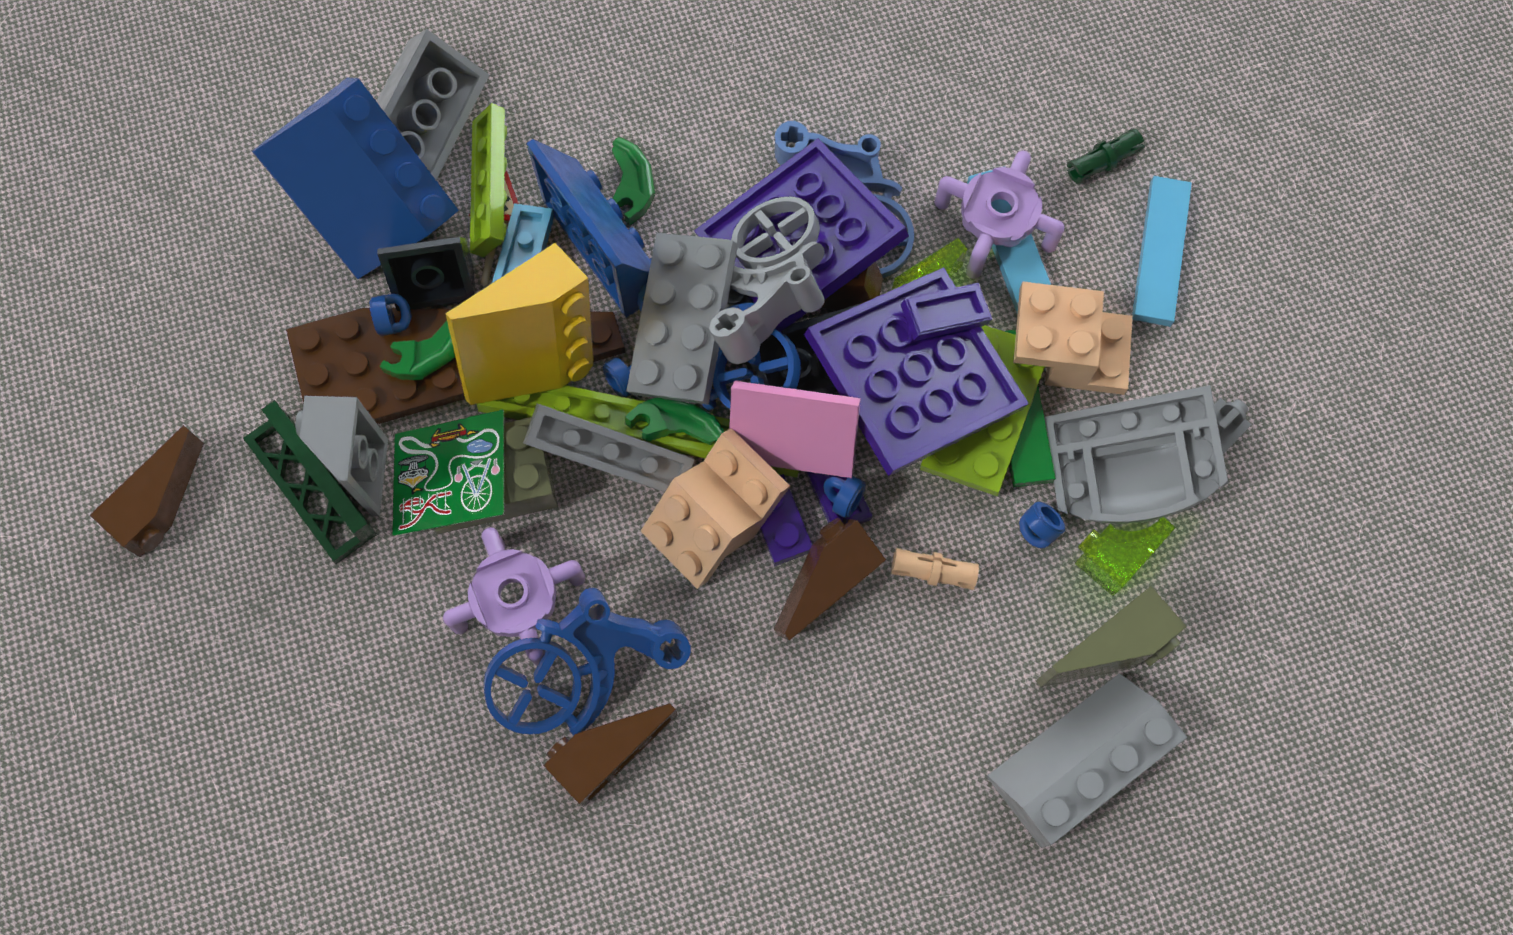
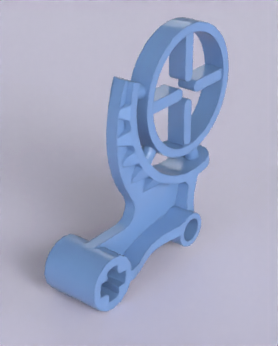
(862, 162)

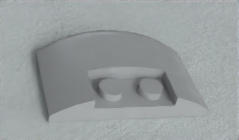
(1137, 457)

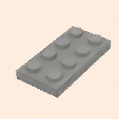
(682, 295)

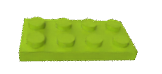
(986, 455)

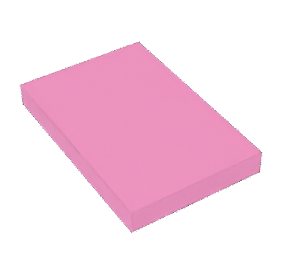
(797, 427)

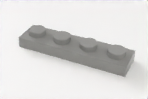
(604, 448)

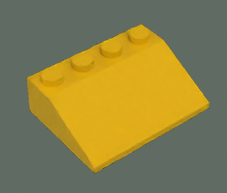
(524, 330)

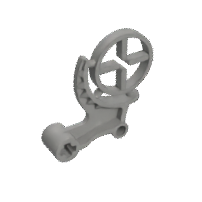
(779, 281)

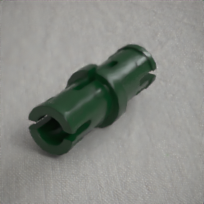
(1105, 156)

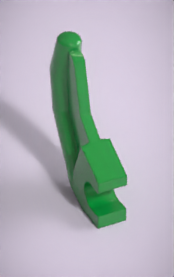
(636, 182)
(421, 357)
(674, 416)

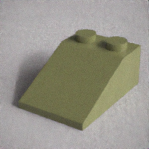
(526, 479)
(1136, 634)

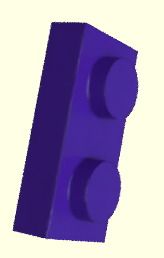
(785, 531)

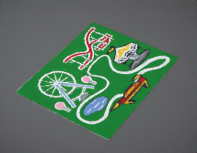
(449, 473)

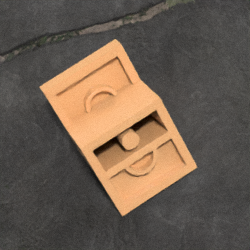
(1073, 338)
(714, 508)

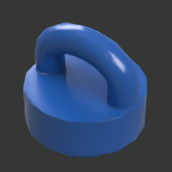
(383, 315)
(617, 376)
(848, 497)
(1043, 522)

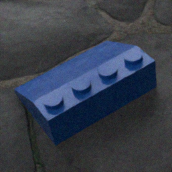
(355, 177)
(592, 224)

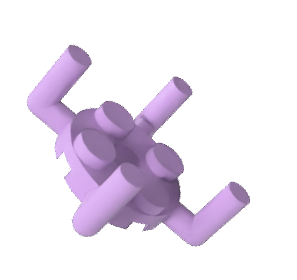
(997, 227)
(498, 571)

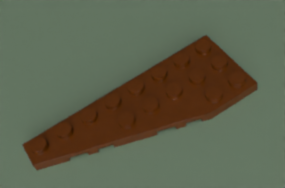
(345, 355)

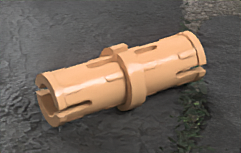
(935, 569)

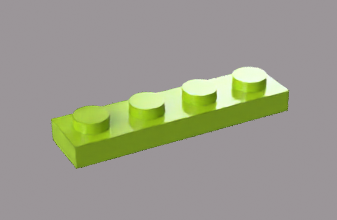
(487, 181)

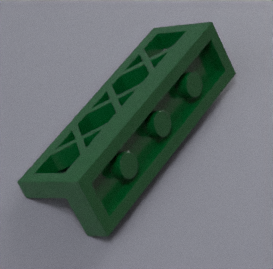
(316, 471)

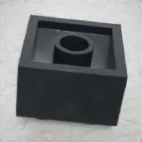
(429, 272)

